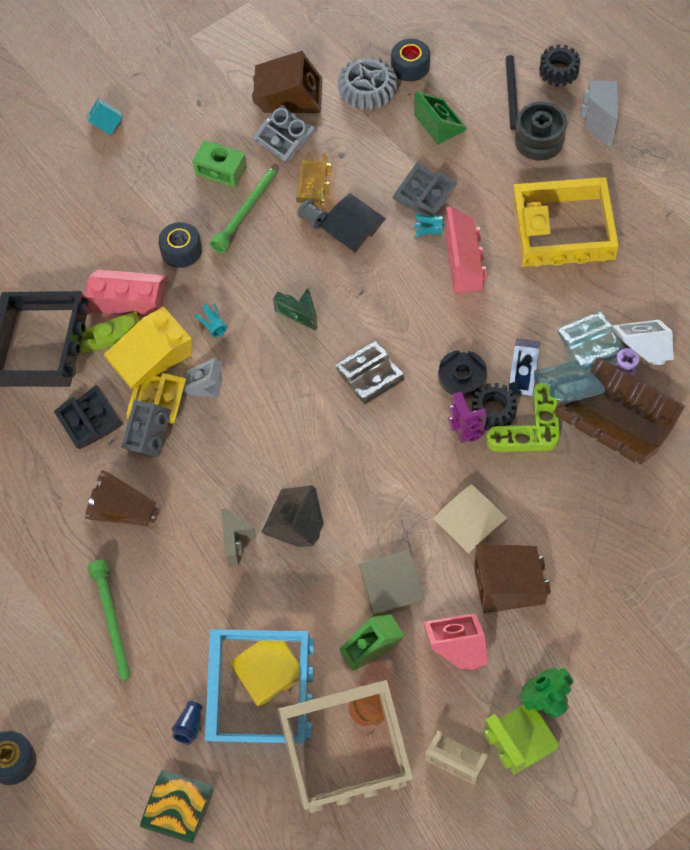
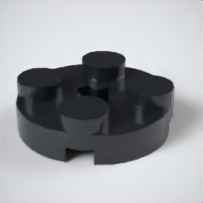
(462, 361)

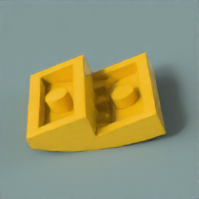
(162, 391)
(266, 669)

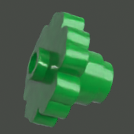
(548, 692)

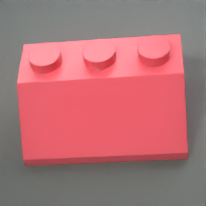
(464, 252)
(125, 292)

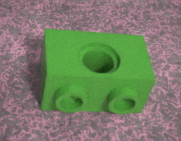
(219, 163)

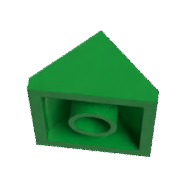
(437, 117)

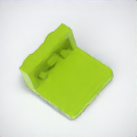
(520, 738)

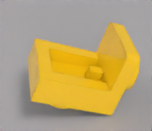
(536, 219)

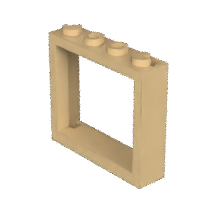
(368, 788)

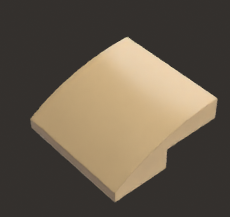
(470, 518)

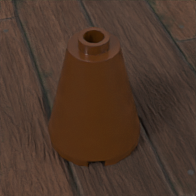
(119, 503)

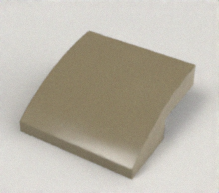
(391, 581)

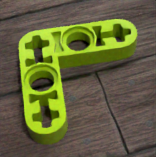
(534, 432)

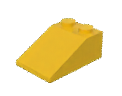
(149, 348)

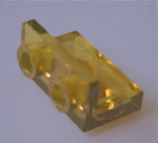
(313, 180)

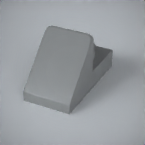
(204, 379)

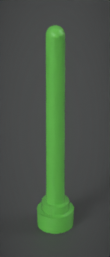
(221, 241)
(99, 572)

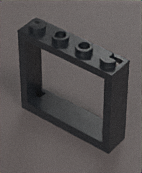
(37, 301)

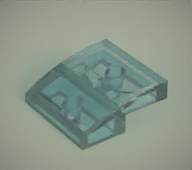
(590, 339)
(569, 382)

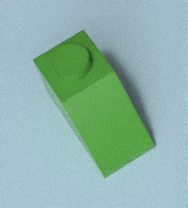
(371, 641)

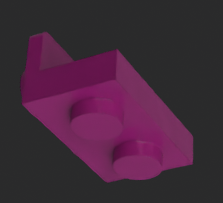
(467, 425)

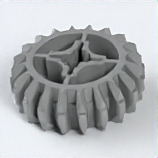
(367, 83)

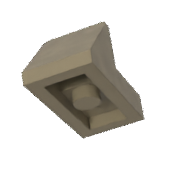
(234, 532)

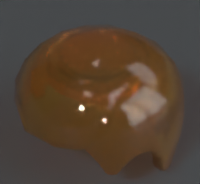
(366, 710)

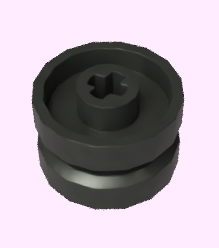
(540, 130)

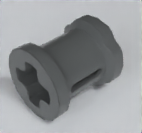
(311, 213)

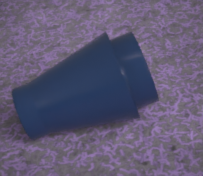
(187, 725)

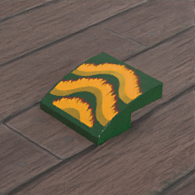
(176, 806)

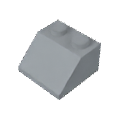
(601, 110)

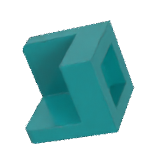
(104, 116)

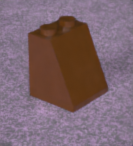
(289, 83)
(509, 577)

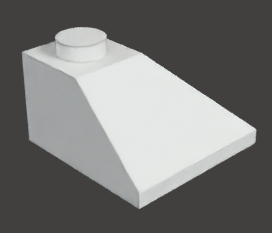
(649, 339)

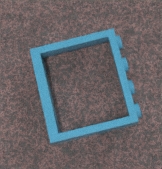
(214, 685)

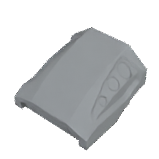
(283, 133)

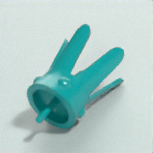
(428, 225)
(216, 326)

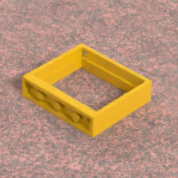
(560, 192)

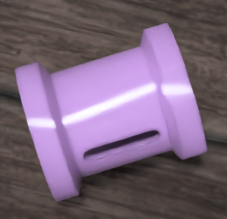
(627, 360)

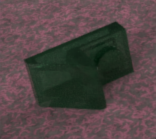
(299, 311)

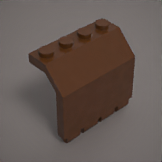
(626, 417)

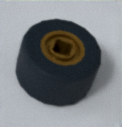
(18, 763)

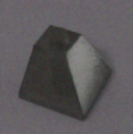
(295, 517)

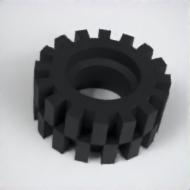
(563, 56)
(500, 395)

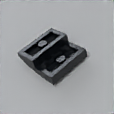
(352, 222)
(88, 417)

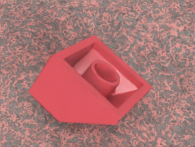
(459, 640)

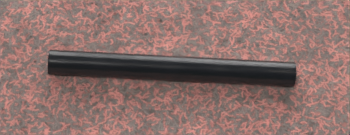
(512, 93)

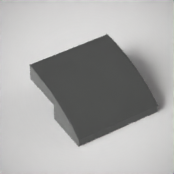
(424, 190)

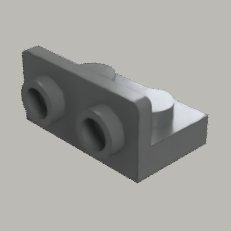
(146, 428)

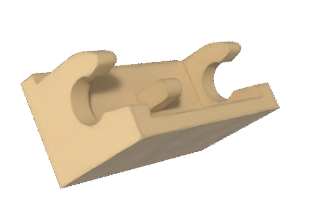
(455, 758)

